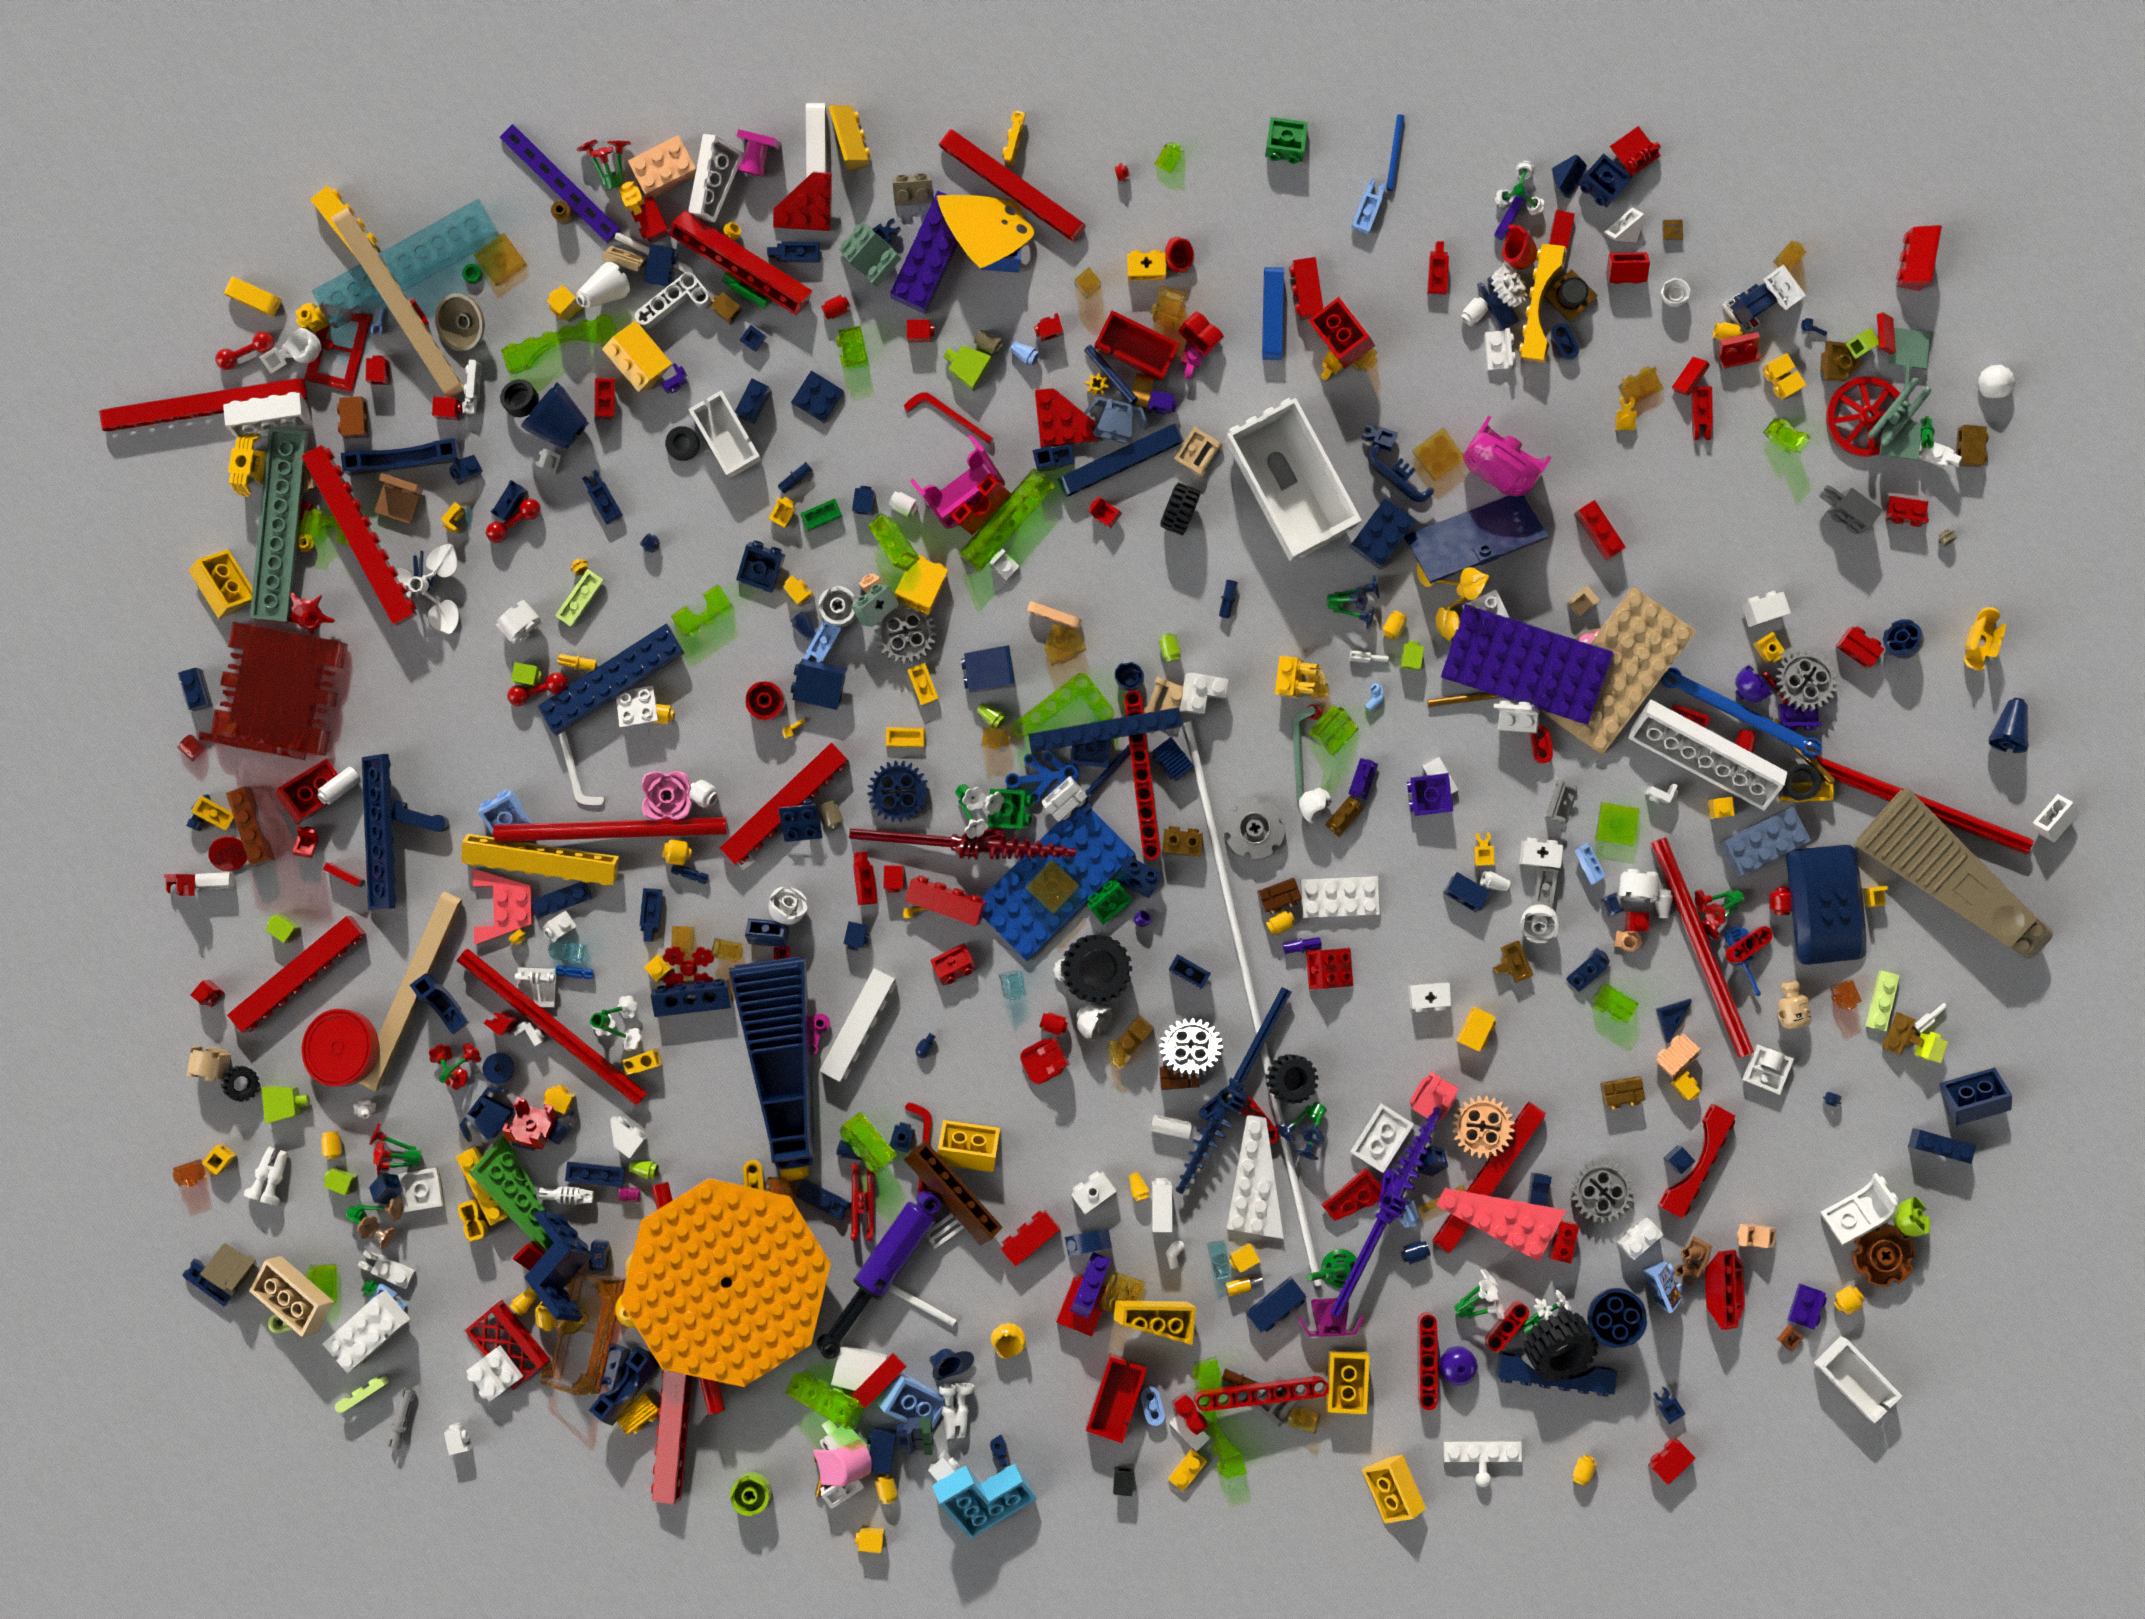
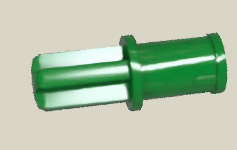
(1927, 432)

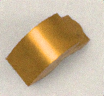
(1134, 1035)

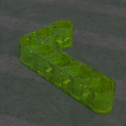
(1061, 703)

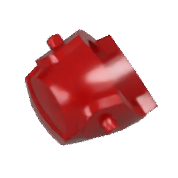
(1519, 248)

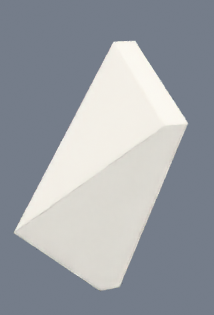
(1627, 227)

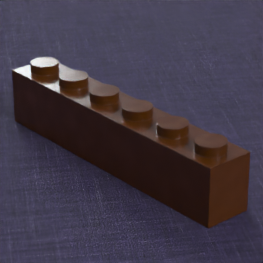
(953, 1193)

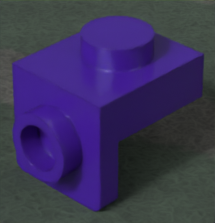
(674, 383)

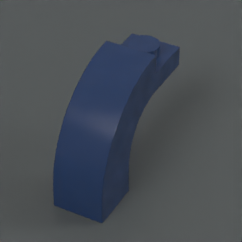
(444, 1004)

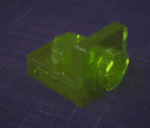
(1169, 157)

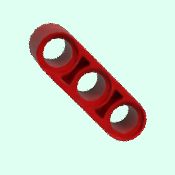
(1505, 1336)

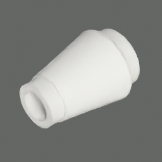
(1494, 881)
(1664, 903)

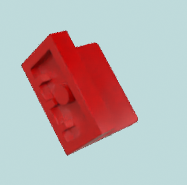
(1329, 968)

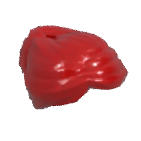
(1179, 254)

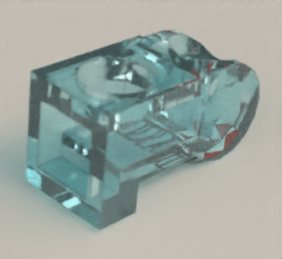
(1219, 1259)

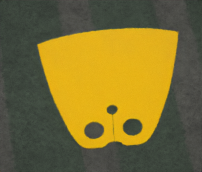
(979, 227)

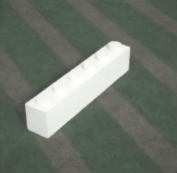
(857, 1025)

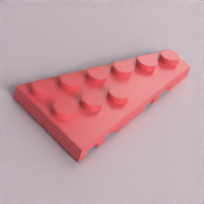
(1514, 1222)

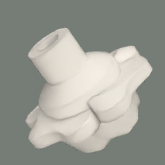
(364, 1108)

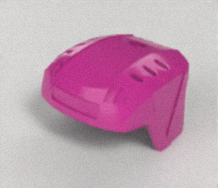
(1502, 462)

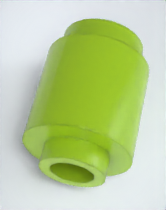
(1170, 647)

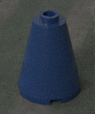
(2011, 728)

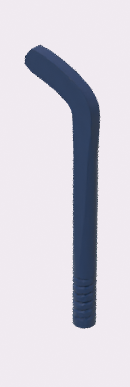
(1108, 771)

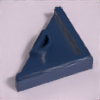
(1671, 1017)

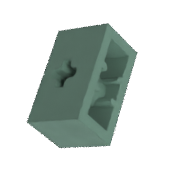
(875, 605)

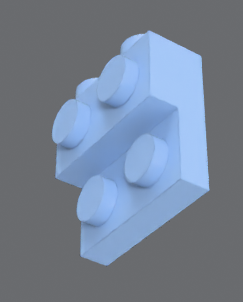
(503, 810)

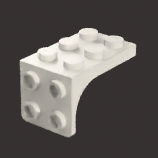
(1862, 1211)

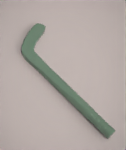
(1296, 729)

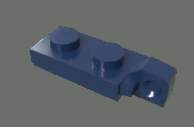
(796, 252)
(650, 912)

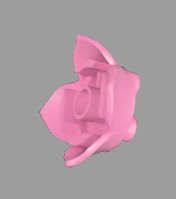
(654, 786)

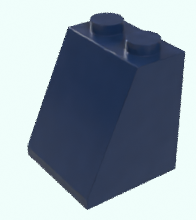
(988, 669)

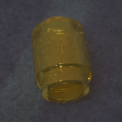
(1116, 1055)

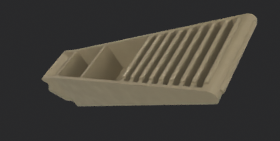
(1932, 857)

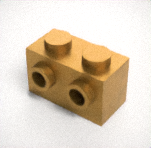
(1182, 842)

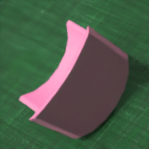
(843, 1464)

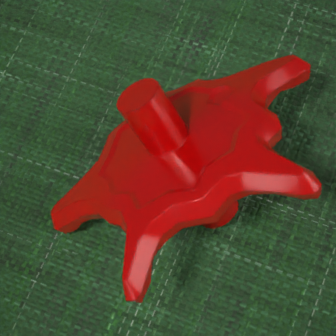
(307, 613)

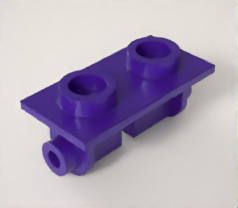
(1363, 778)

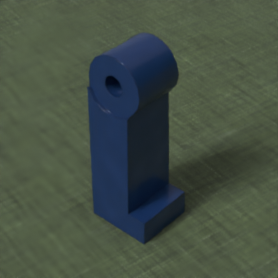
(436, 823)
(1539, 1188)

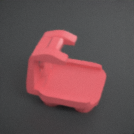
(1432, 1093)

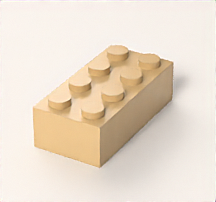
(291, 1296)

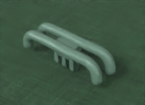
(1898, 412)

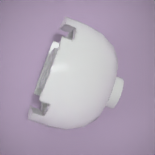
(787, 905)
(1539, 923)
(1093, 1019)

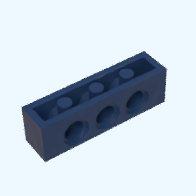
(664, 1007)

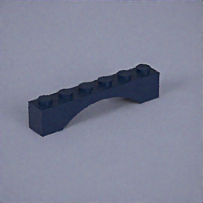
(385, 460)
(1594, 1379)

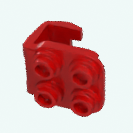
(1044, 1060)

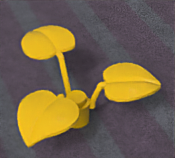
(1469, 587)

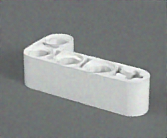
(671, 304)

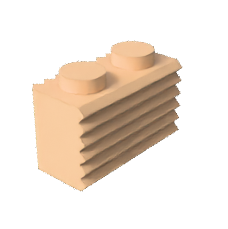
(1678, 1056)

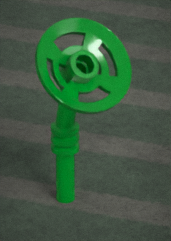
(1330, 1274)

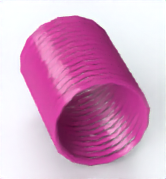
(636, 1199)

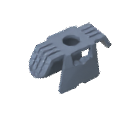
(1114, 421)

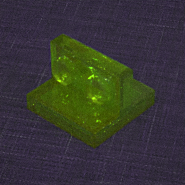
(1334, 729)

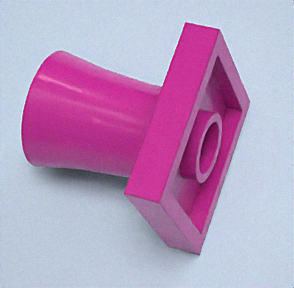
(756, 151)

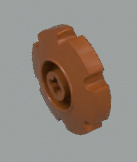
(1898, 1254)

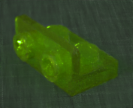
(325, 1278)

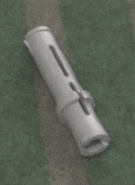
(400, 1422)

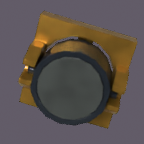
(1571, 294)

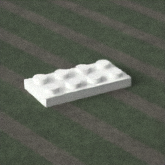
(1340, 897)

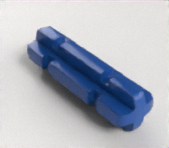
(574, 972)

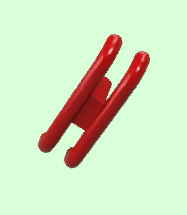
(861, 1203)

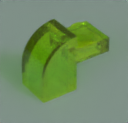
(1785, 437)

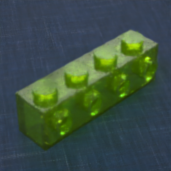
(825, 1400)

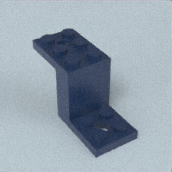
(558, 1266)

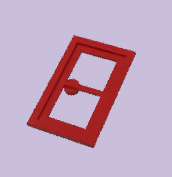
(356, 352)

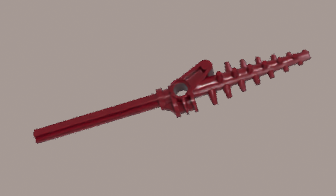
(991, 841)

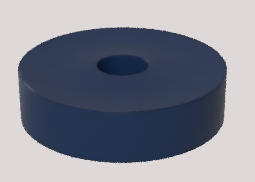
(506, 1064)

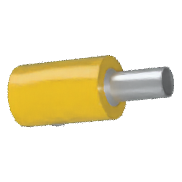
(1242, 1285)

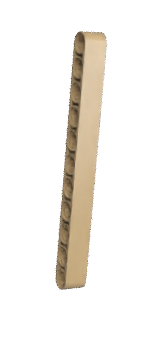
(398, 303)
(406, 999)

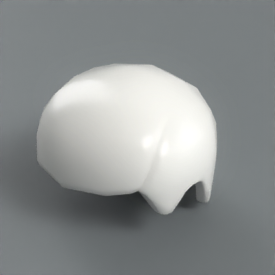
(1675, 292)

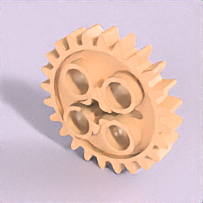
(1481, 1144)

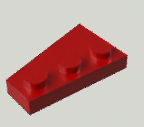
(1357, 1194)

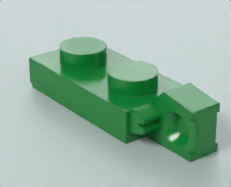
(746, 291)

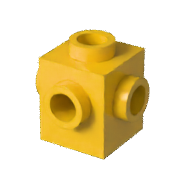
(311, 317)

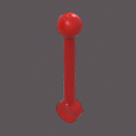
(1766, 675)

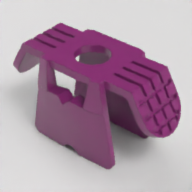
(1329, 1324)

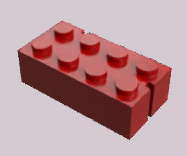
(1137, 345)
(1116, 1398)

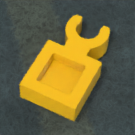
(1626, 417)
(1483, 853)

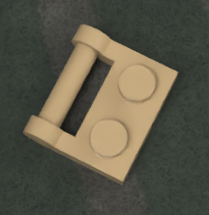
(1192, 448)
(1172, 698)

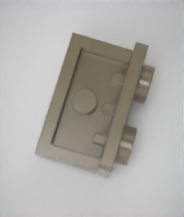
(912, 189)

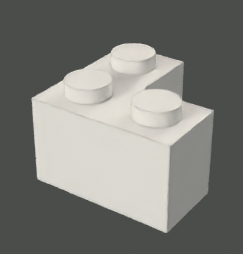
(1198, 688)

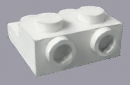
(493, 1374)

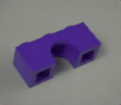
(1090, 1284)

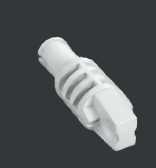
(567, 1195)

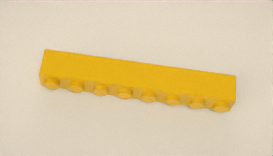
(540, 859)

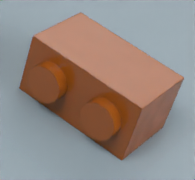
(353, 417)

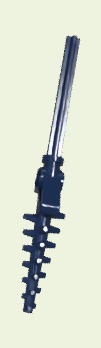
(1217, 1108)

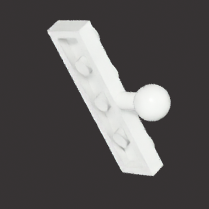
(1482, 1452)

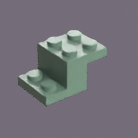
(869, 253)

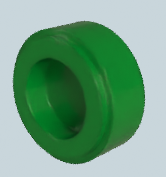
(472, 273)

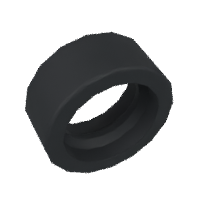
(513, 388)
(1816, 779)

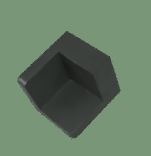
(1123, 1481)

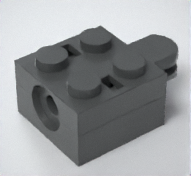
(1851, 509)

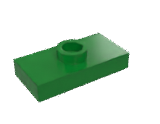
(821, 515)

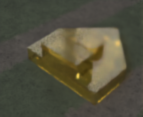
(1063, 645)

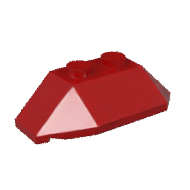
(1725, 1289)

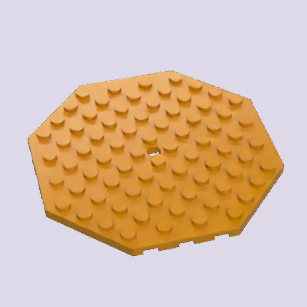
(678, 1292)

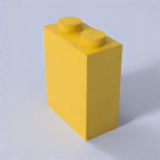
(921, 585)

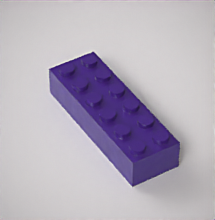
(925, 261)

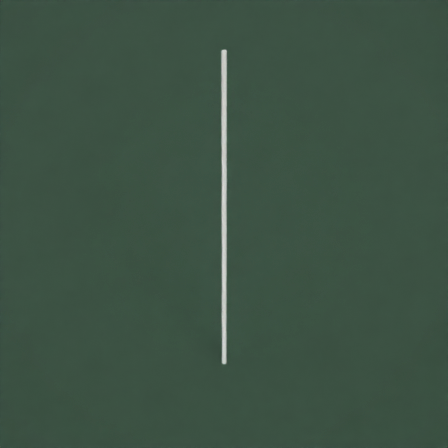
(1250, 991)

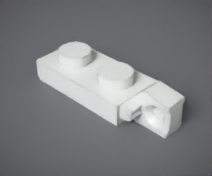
(472, 388)
(1939, 455)

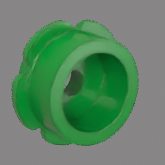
(369, 1288)

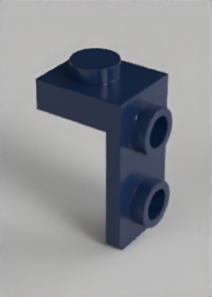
(1589, 969)

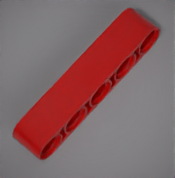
(1429, 1370)

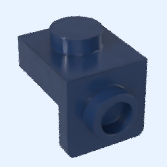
(465, 469)

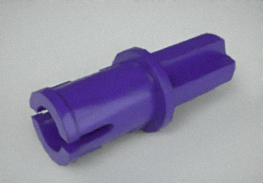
(1302, 945)

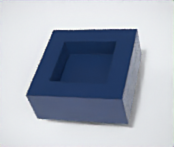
(753, 338)

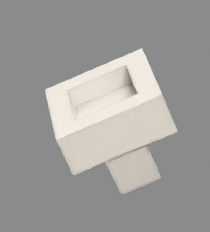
(548, 461)

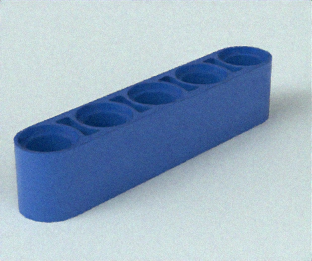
(1272, 313)

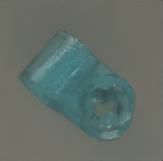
(569, 952)

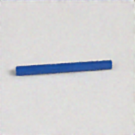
(1395, 152)

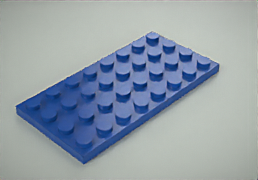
(1020, 915)

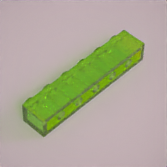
(1006, 519)

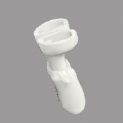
(268, 1170)
(958, 1415)

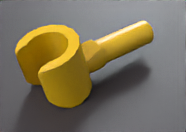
(787, 731)
(908, 912)

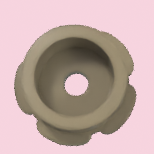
(1947, 537)

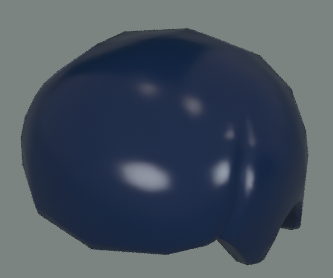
(1129, 676)

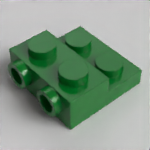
(1286, 140)
(1013, 811)

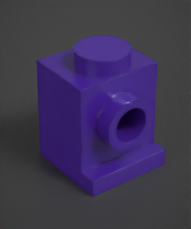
(1162, 403)

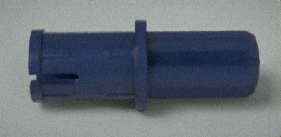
(795, 478)
(1228, 599)

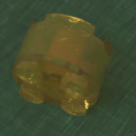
(1169, 307)

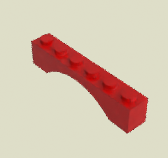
(1715, 1125)

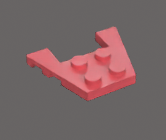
(510, 902)

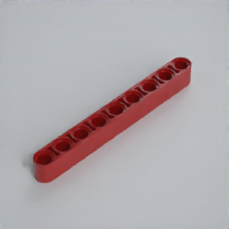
(1012, 185)
(1145, 784)
(1492, 1173)

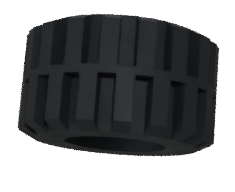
(1180, 508)
(1306, 1083)

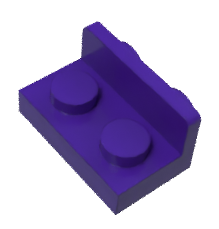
(1794, 718)
(1807, 1306)

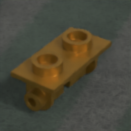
(1344, 816)

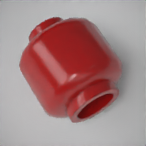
(1780, 901)

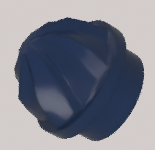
(650, 543)

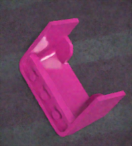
(962, 489)

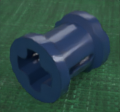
(1612, 904)

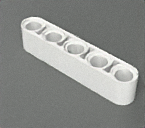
(816, 138)

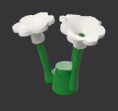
(972, 799)
(604, 1024)
(1488, 1290)

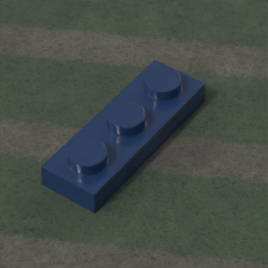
(561, 899)
(595, 1174)

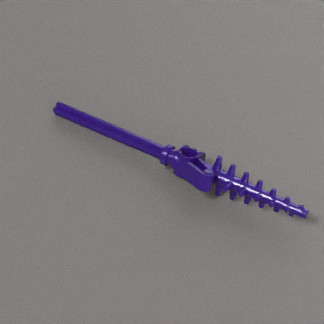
(1390, 1205)

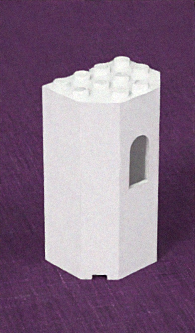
(1313, 508)

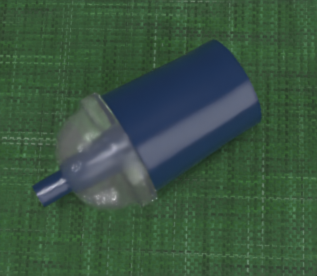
(562, 1127)

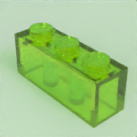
(893, 542)
(867, 1143)

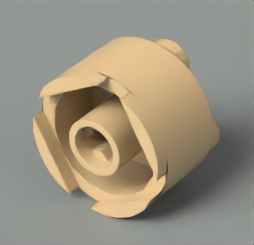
(210, 1063)

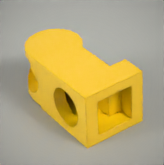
(642, 1062)

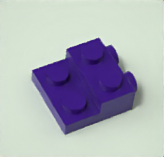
(1430, 794)

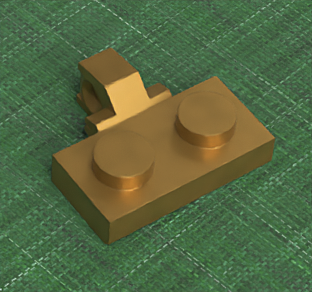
(1514, 962)
(1901, 1034)

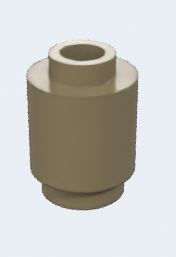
(988, 342)
(831, 815)

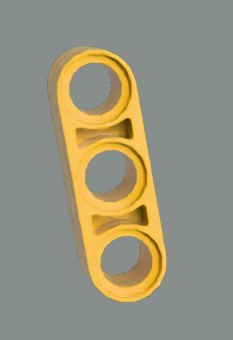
(252, 296)

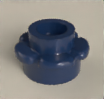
(1832, 1099)

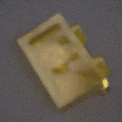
(1640, 386)

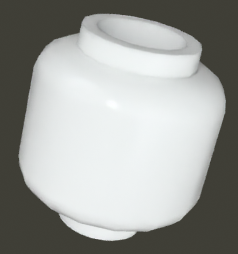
(703, 794)

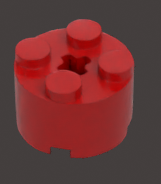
(754, 701)

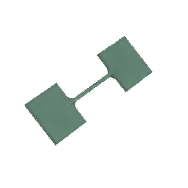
(1911, 352)

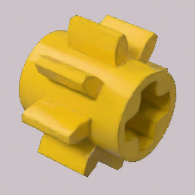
(1097, 379)

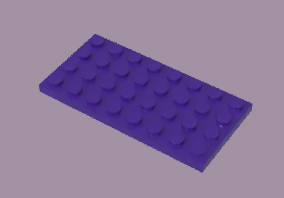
(1526, 664)

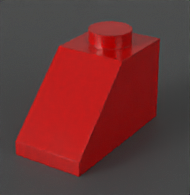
(528, 1255)

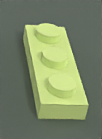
(579, 598)
(1882, 1000)

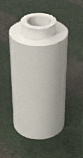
(338, 786)

